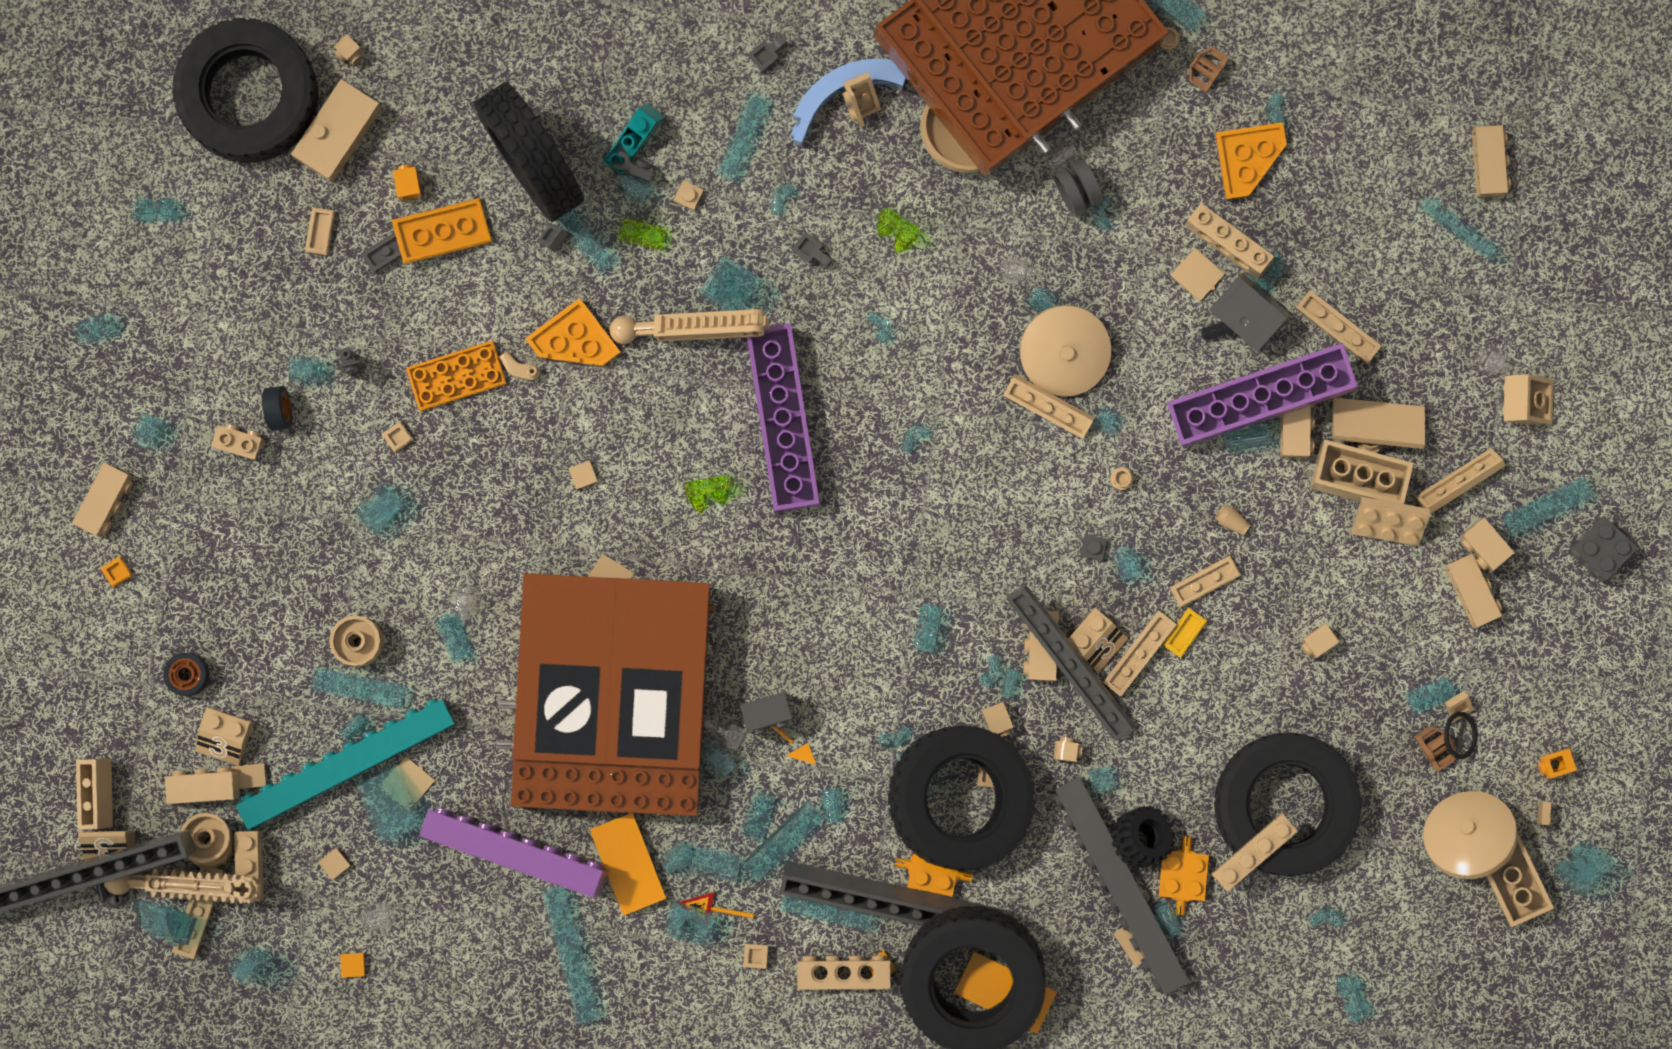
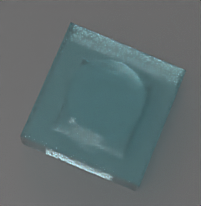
(1106, 420)
(1101, 779)

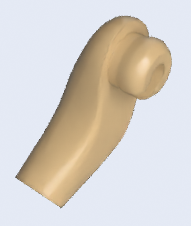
(519, 370)

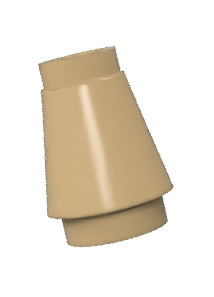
(1231, 519)

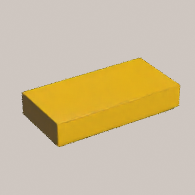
(1184, 632)

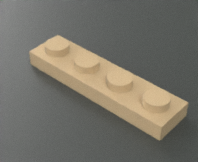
(1338, 327)
(1048, 406)
(1460, 480)
(1139, 653)
(1254, 852)
(202, 910)

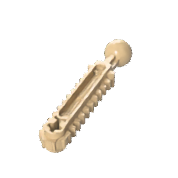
(692, 326)
(189, 885)

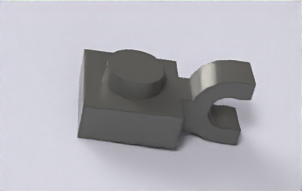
(765, 55)
(639, 168)
(809, 249)

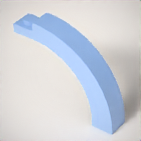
(880, 70)

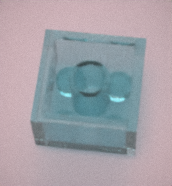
(730, 286)

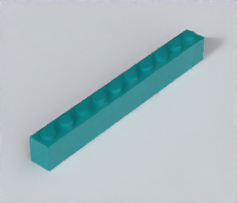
(346, 764)

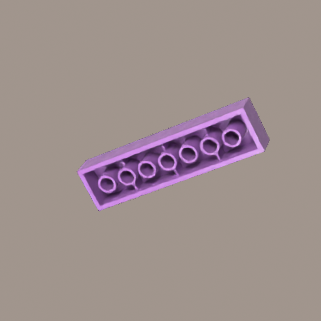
(1262, 395)
(783, 419)
(514, 853)

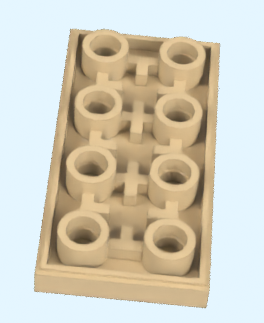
(1378, 423)

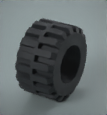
(1128, 841)

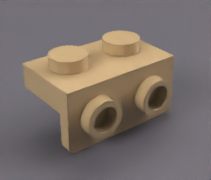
(861, 97)
(237, 442)

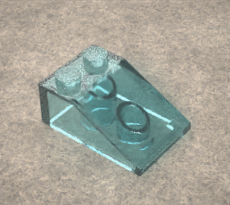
(389, 803)

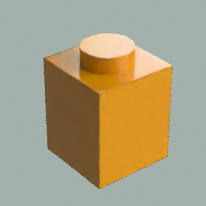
(407, 183)

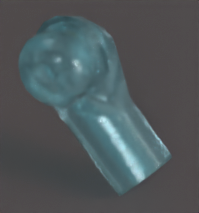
(779, 196)
(882, 325)
(993, 673)

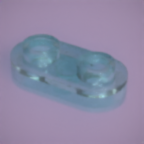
(96, 328)

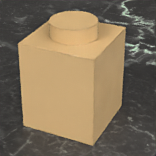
(1319, 641)
(997, 719)

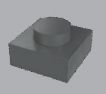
(552, 237)
(1093, 547)

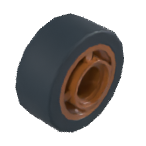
(277, 408)
(198, 679)

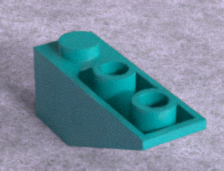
(635, 134)

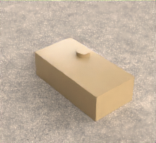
(336, 131)
(1360, 473)
(1519, 888)

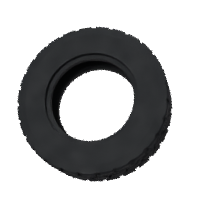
(213, 50)
(529, 151)
(1337, 784)
(1012, 797)
(973, 929)

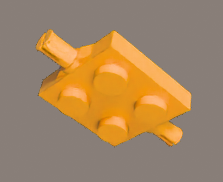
(1184, 876)
(931, 878)

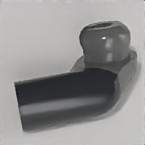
(108, 898)

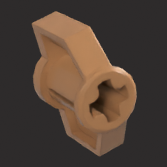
(1210, 75)
(1435, 747)

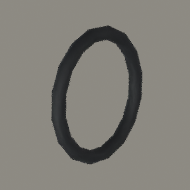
(1474, 735)

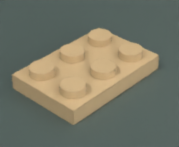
(1390, 521)

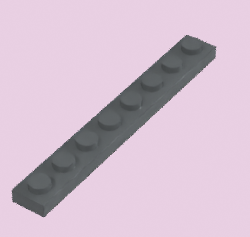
(1070, 662)

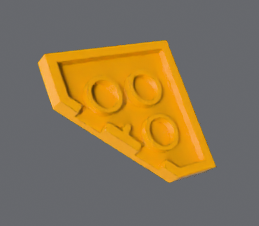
(1247, 156)
(574, 338)

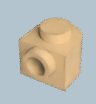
(348, 50)
(1067, 750)

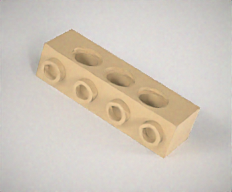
(1229, 241)
(808, 981)

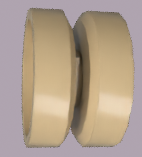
(343, 638)
(221, 846)

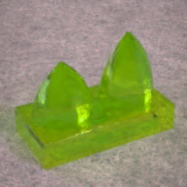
(906, 233)
(642, 234)
(698, 491)

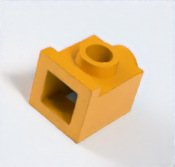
(1564, 760)

